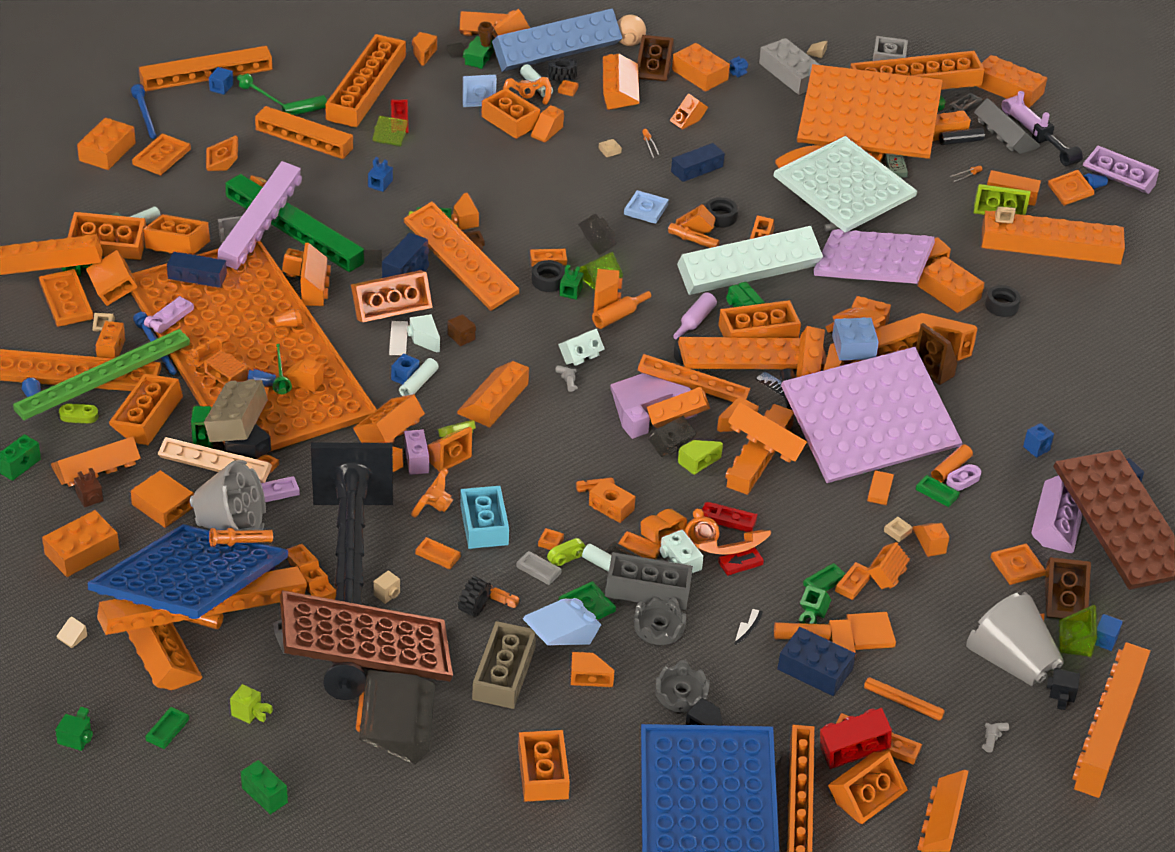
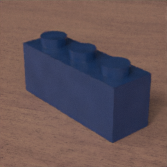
(697, 162)
(197, 269)

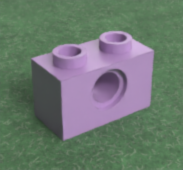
(416, 452)

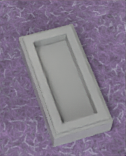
(538, 567)

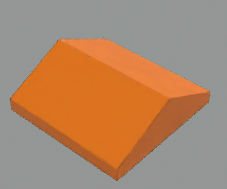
(222, 155)

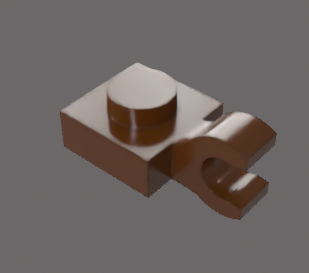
(477, 238)

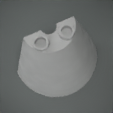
(1016, 639)

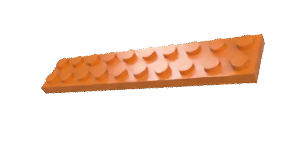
(56, 368)

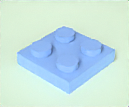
(477, 89)
(646, 207)

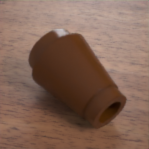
(485, 33)

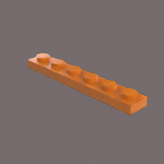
(692, 378)

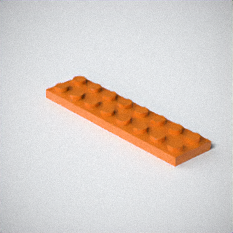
(462, 256)
(740, 353)

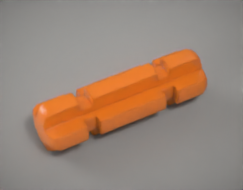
(582, 486)
(504, 597)

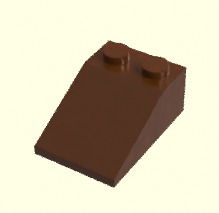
(655, 57)
(936, 355)
(1066, 587)

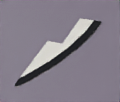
(745, 629)

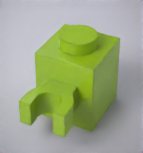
(247, 705)

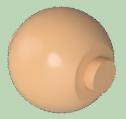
(631, 30)

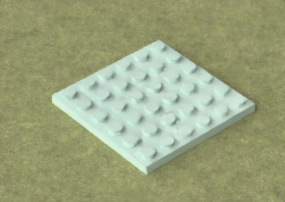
(845, 183)

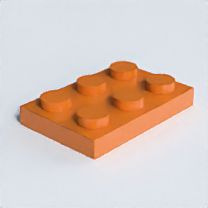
(161, 154)

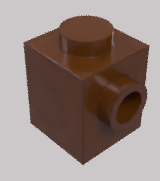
(461, 330)

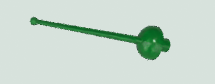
(246, 82)
(281, 384)

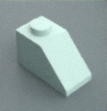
(424, 332)

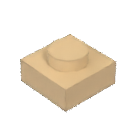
(610, 148)
(898, 529)

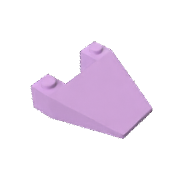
(636, 394)

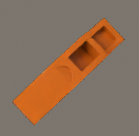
(857, 313)

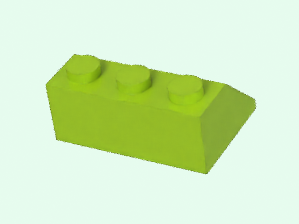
(992, 197)

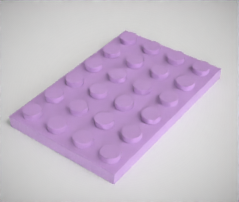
(874, 256)

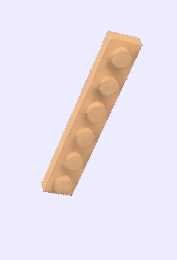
(208, 457)

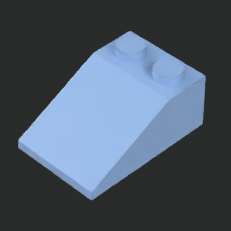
(564, 623)

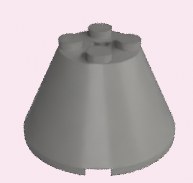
(230, 499)

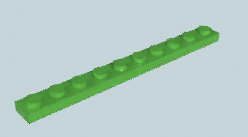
(101, 374)

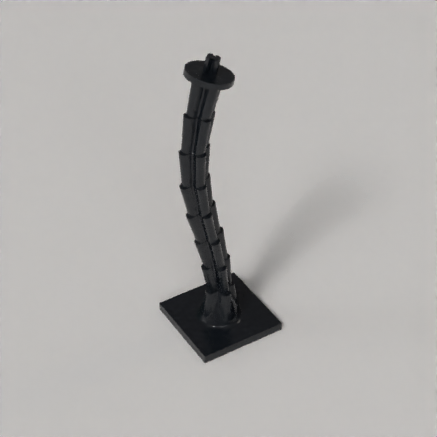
(350, 478)

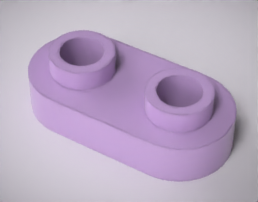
(963, 477)

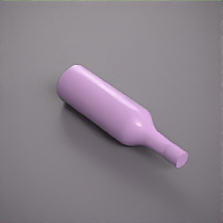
(696, 314)

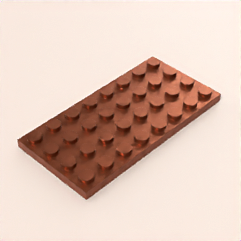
(1121, 516)
(365, 636)

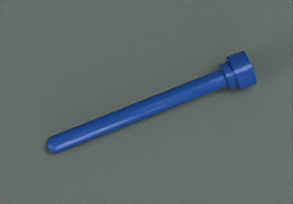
(138, 93)
(139, 320)

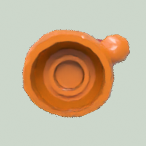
(702, 527)

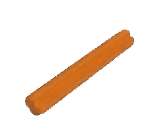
(904, 698)

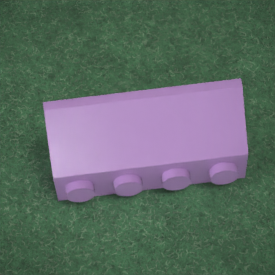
(1122, 169)
(1057, 517)

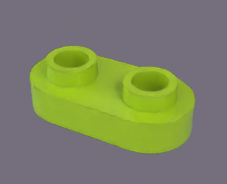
(78, 413)
(452, 428)
(566, 552)

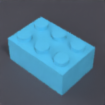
(484, 517)

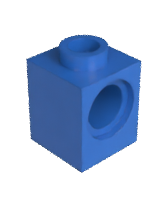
(221, 80)
(403, 368)
(1038, 440)
(1108, 632)

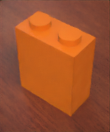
(112, 278)
(162, 498)

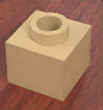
(387, 587)

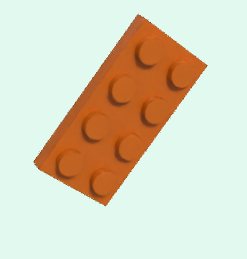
(66, 297)

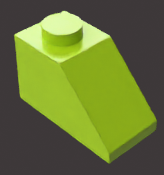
(699, 455)

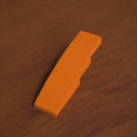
(316, 578)

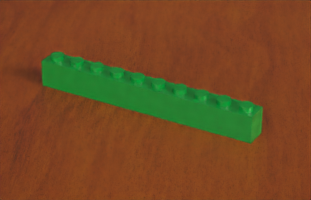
(301, 226)

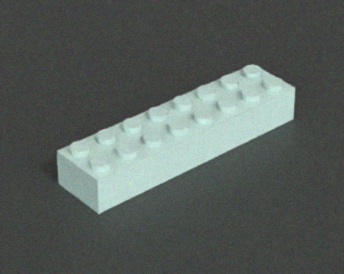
(749, 260)

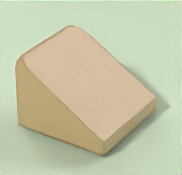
(818, 49)
(1005, 214)
(99, 320)
(72, 632)

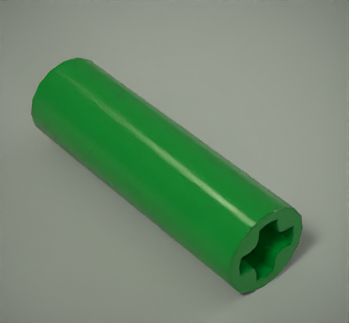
(305, 105)

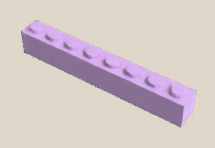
(259, 215)

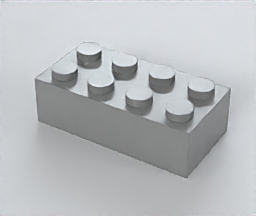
(788, 64)

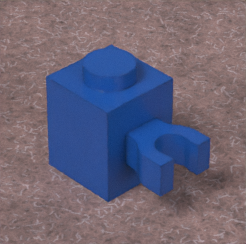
(380, 175)

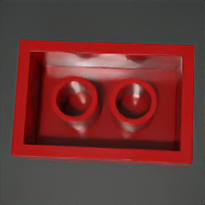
(855, 738)

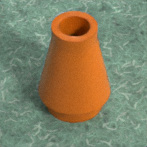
(289, 318)

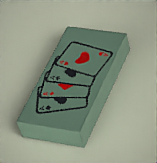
(896, 164)

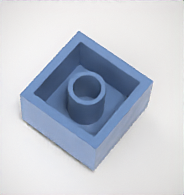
(855, 338)

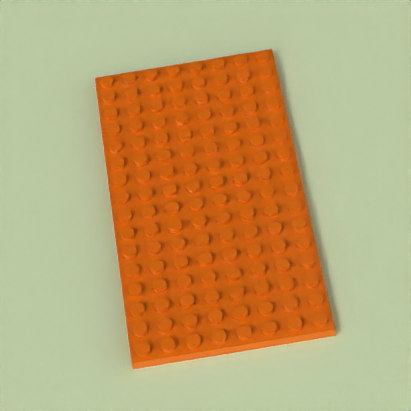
(245, 320)

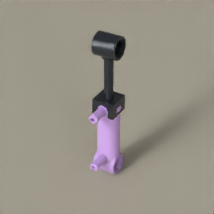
(1040, 128)

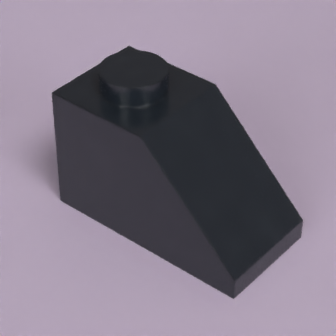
(255, 446)
(704, 714)

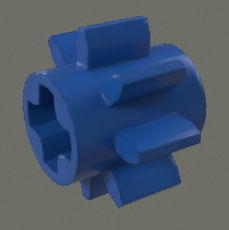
(738, 66)

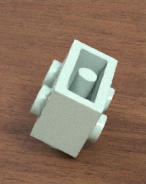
(581, 346)
(680, 549)

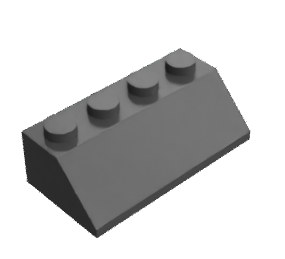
(1005, 128)
(645, 578)

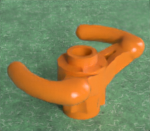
(522, 85)
(435, 495)

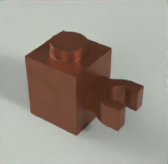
(88, 488)

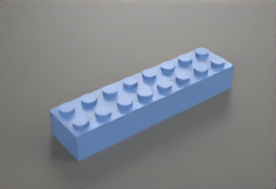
(557, 40)

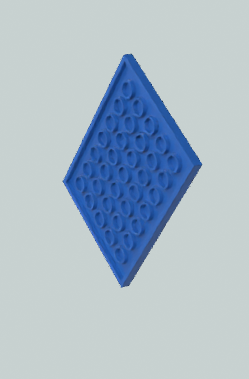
(186, 572)
(708, 789)

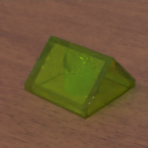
(591, 268)
(1079, 632)

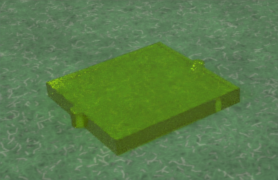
(390, 130)

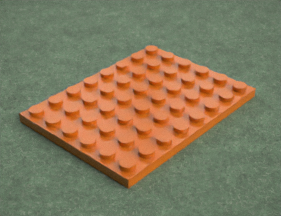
(871, 109)

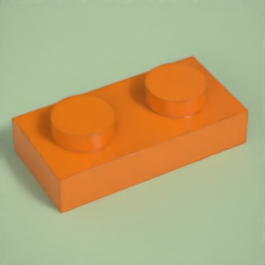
(539, 255)
(853, 581)

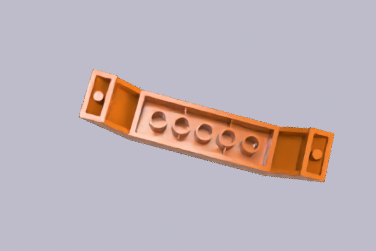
(905, 333)

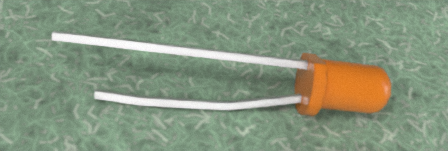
(647, 136)
(974, 170)

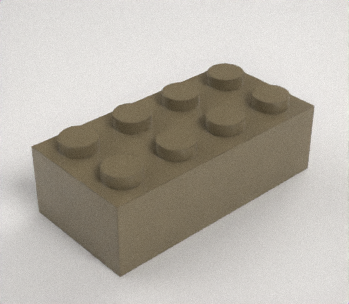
(236, 410)
(504, 665)

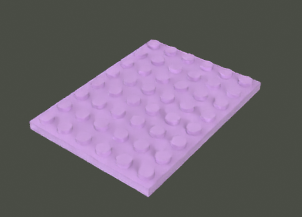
(871, 414)

